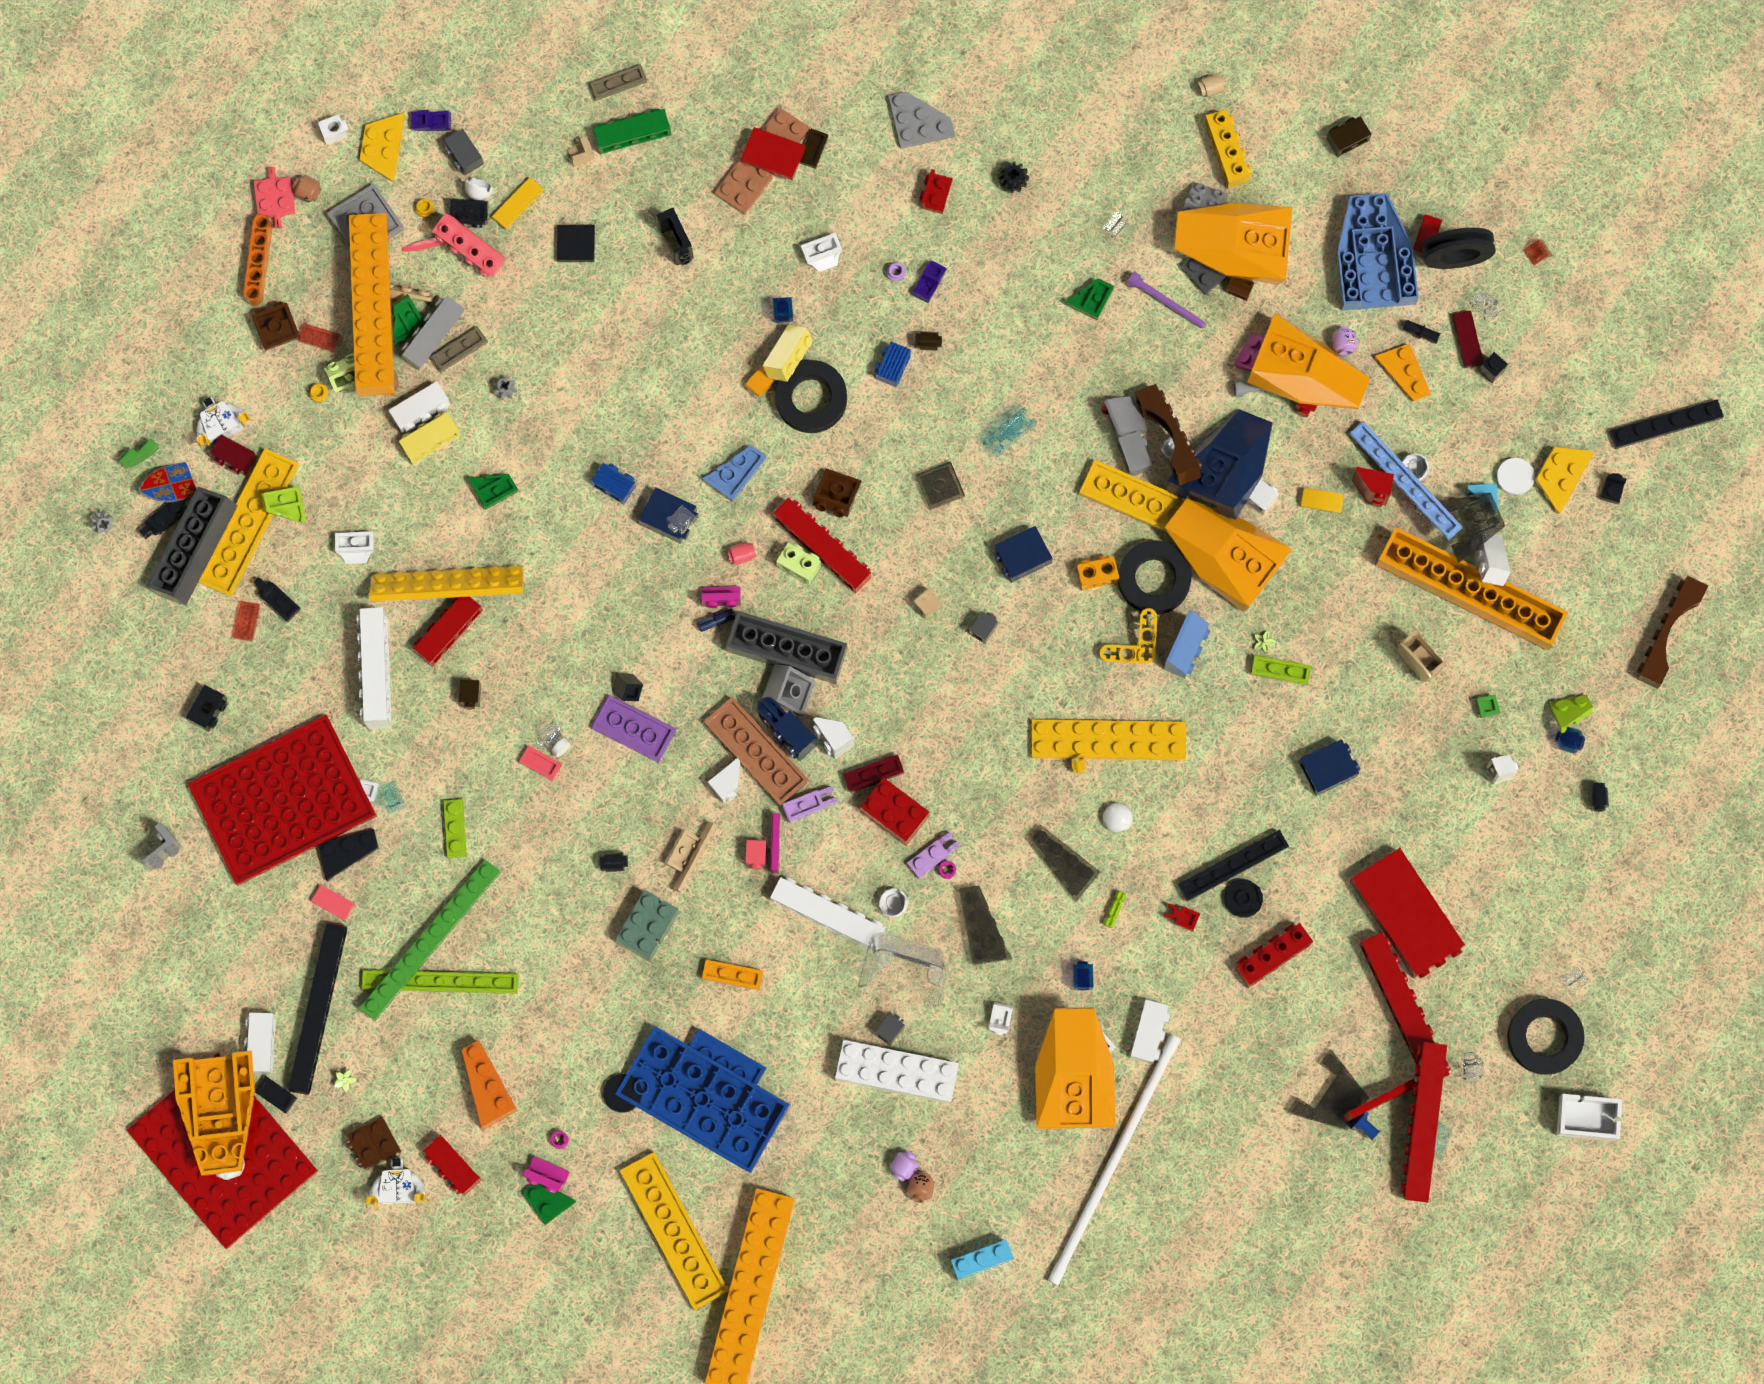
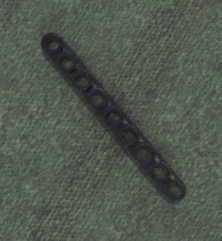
(317, 1008)

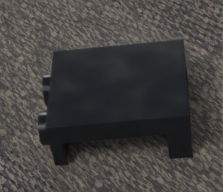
(669, 220)

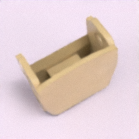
(1420, 657)

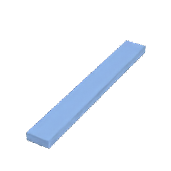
(1406, 480)

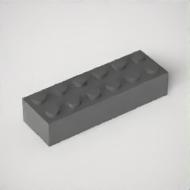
(191, 546)
(786, 645)

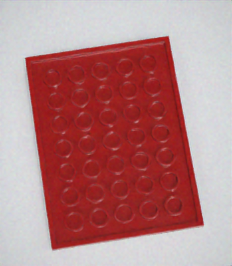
(282, 800)
(232, 1206)

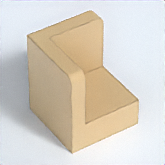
(581, 153)
(927, 603)

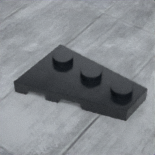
(345, 851)

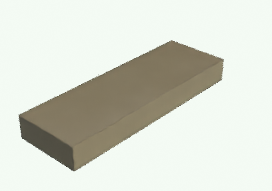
(618, 82)
(459, 349)

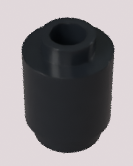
(1598, 797)
(613, 862)

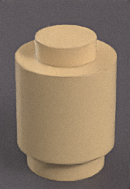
(1211, 85)

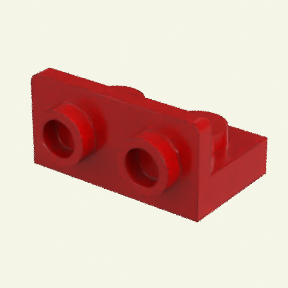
(936, 192)

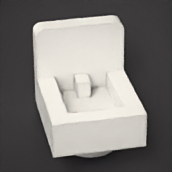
(1000, 1018)

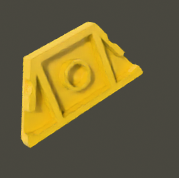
(382, 145)
(1561, 474)

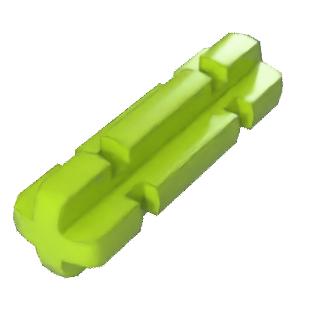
(1114, 909)

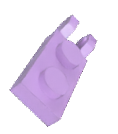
(808, 804)
(932, 856)

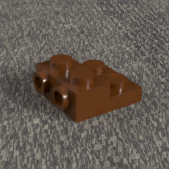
(275, 325)
(836, 493)
(372, 1144)

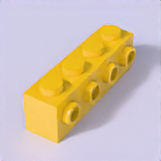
(1227, 148)

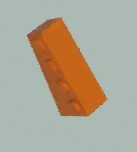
(488, 1090)

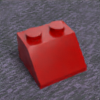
(1373, 485)

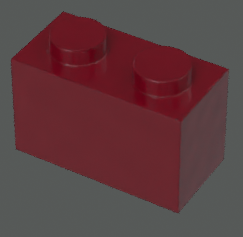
(233, 455)

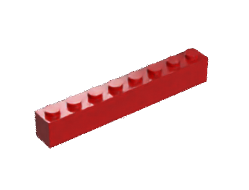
(1397, 994)
(1424, 1121)

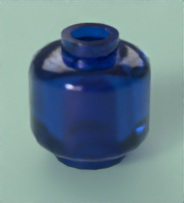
(1571, 740)

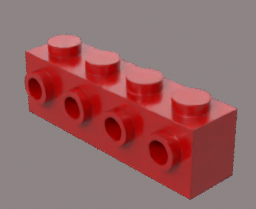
(1273, 955)

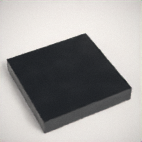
(575, 243)

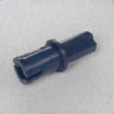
(716, 620)

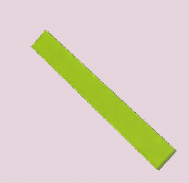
(449, 982)

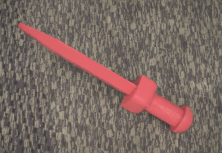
(425, 244)

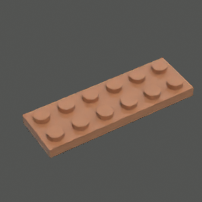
(747, 182)
(756, 751)

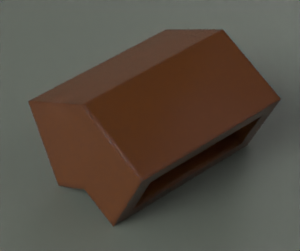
(1240, 288)

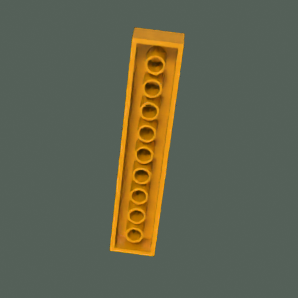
(371, 305)
(1462, 585)
(750, 1288)

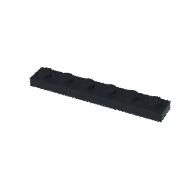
(1666, 424)
(1233, 865)

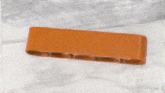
(255, 251)

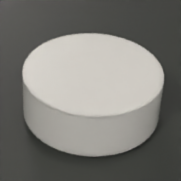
(560, 747)

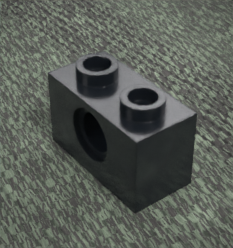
(205, 698)

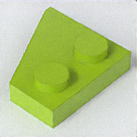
(285, 503)
(1570, 711)

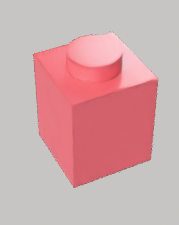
(756, 854)

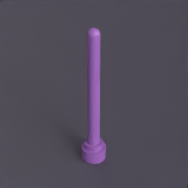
(1136, 281)

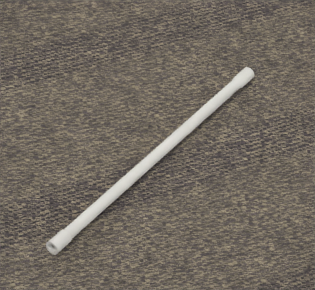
(1060, 1268)

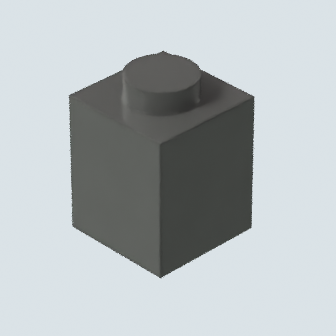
(983, 627)
(890, 1028)

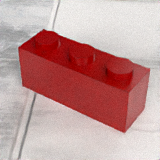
(451, 1166)

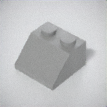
(789, 688)

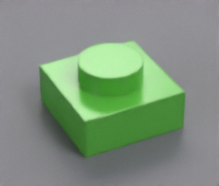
(1488, 706)

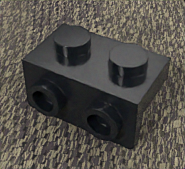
(470, 211)

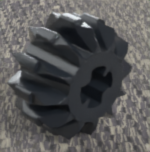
(1020, 177)

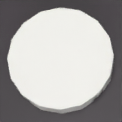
(1515, 476)

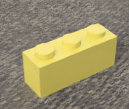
(787, 353)
(429, 437)

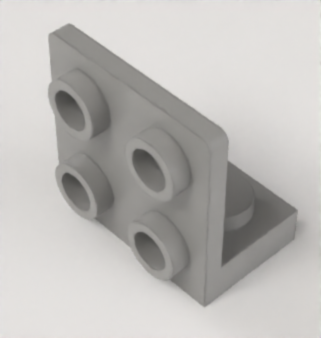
(1204, 196)
(169, 848)

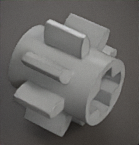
(501, 391)
(105, 522)

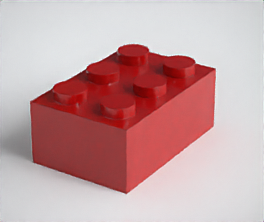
(894, 811)

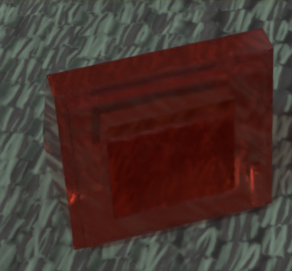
(1538, 252)

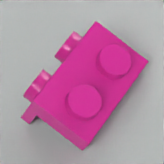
(1249, 352)
(721, 596)
(547, 1174)

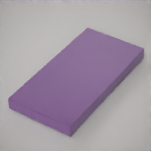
(633, 728)

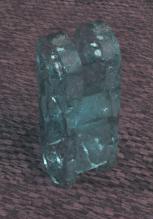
(1009, 432)

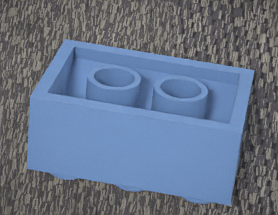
(1187, 645)

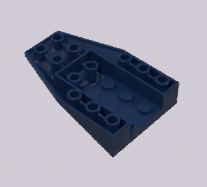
(1230, 462)

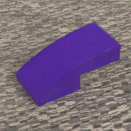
(430, 121)
(929, 281)

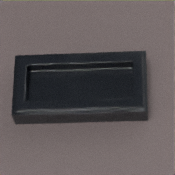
(275, 1094)

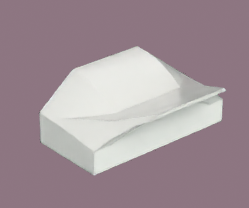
(822, 252)
(354, 546)

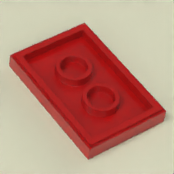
(773, 153)

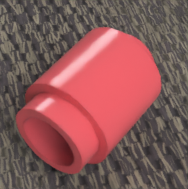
(741, 553)

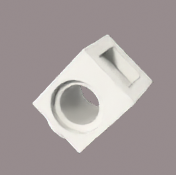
(327, 124)

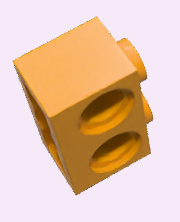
(1099, 577)

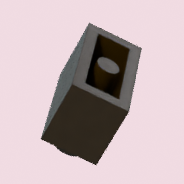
(1348, 136)

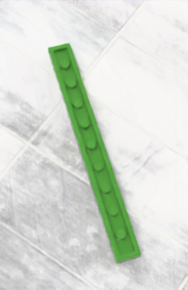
(429, 940)

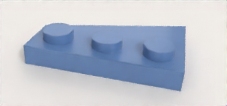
(735, 474)

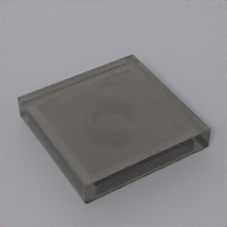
(940, 485)

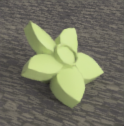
(1264, 642)
(343, 1080)

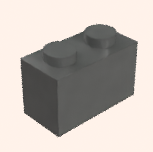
(463, 151)

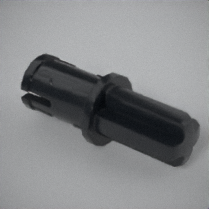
(1421, 331)

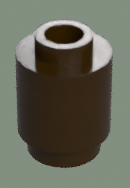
(928, 340)

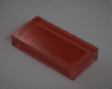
(319, 337)
(246, 621)

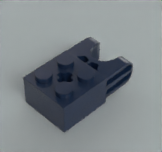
(786, 728)

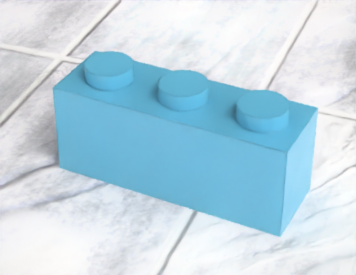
(982, 1260)

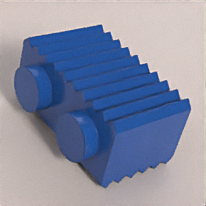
(893, 364)
(614, 483)

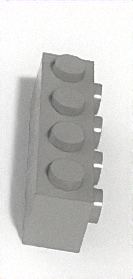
(432, 333)

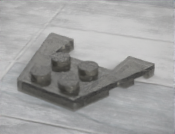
(1479, 518)
(1339, 1099)

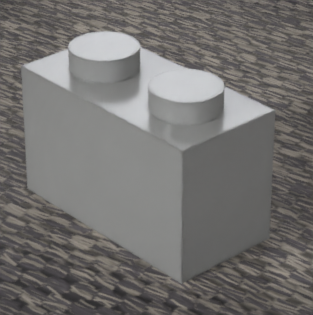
(1134, 453)

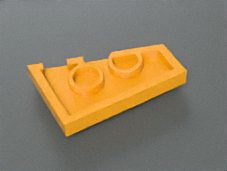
(1406, 371)

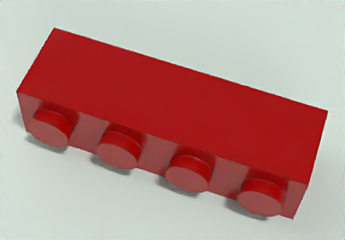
(447, 629)

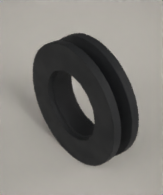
(1458, 248)
(818, 421)
(1162, 552)
(1560, 1013)

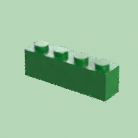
(632, 131)

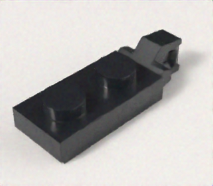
(163, 518)
(277, 599)

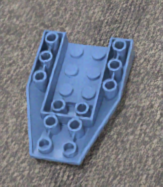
(1375, 256)

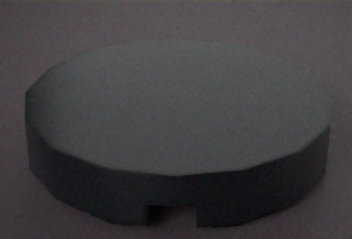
(1243, 898)
(617, 1103)

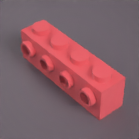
(469, 244)

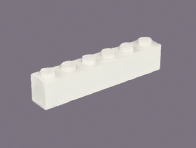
(825, 913)

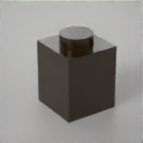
(470, 694)

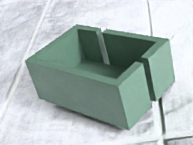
(645, 924)

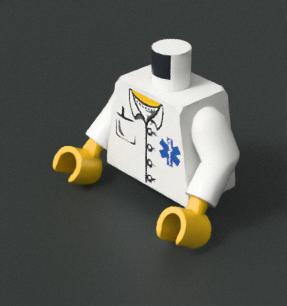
(219, 420)
(396, 1187)

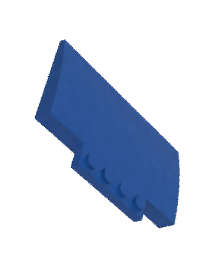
(707, 1094)

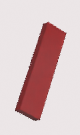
(1378, 1101)

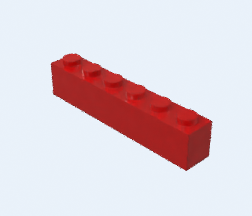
(819, 542)

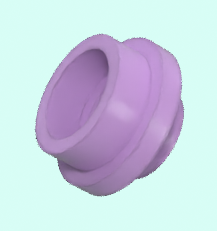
(896, 266)

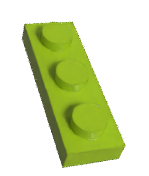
(1281, 670)
(455, 828)

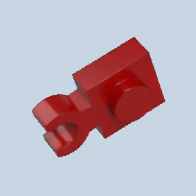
(1185, 918)

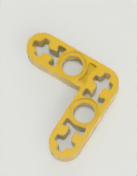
(1136, 649)

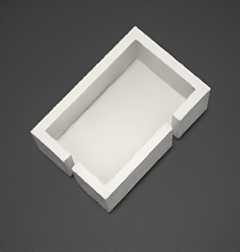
(1589, 1118)

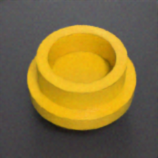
(424, 208)
(318, 392)
(1079, 764)

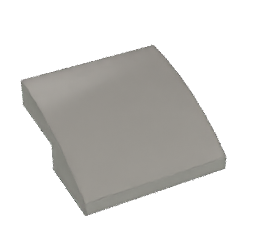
(1125, 415)

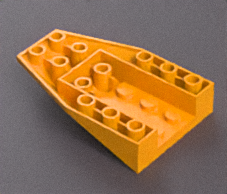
(1237, 239)
(1305, 369)
(1226, 552)
(1074, 1073)

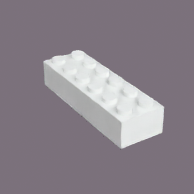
(375, 668)
(897, 1072)

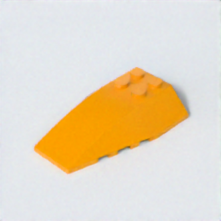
(216, 1108)

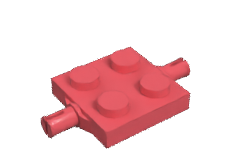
(274, 197)

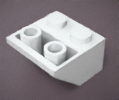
(834, 735)

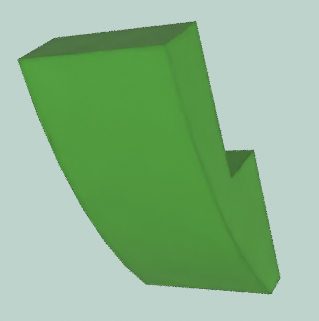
(132, 457)

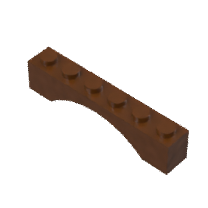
(1153, 406)
(1656, 665)

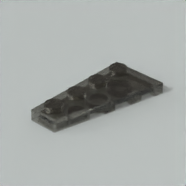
(1065, 863)
(982, 932)

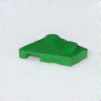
(1092, 299)
(405, 319)
(493, 488)
(547, 1204)

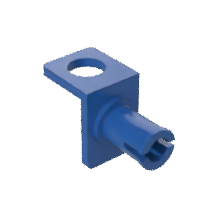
(1363, 1124)

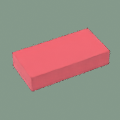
(540, 763)
(332, 902)

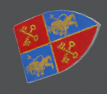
(169, 484)

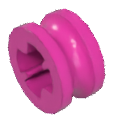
(947, 864)
(565, 1139)

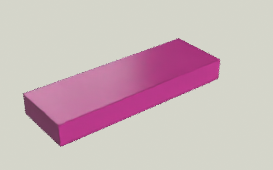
(775, 843)

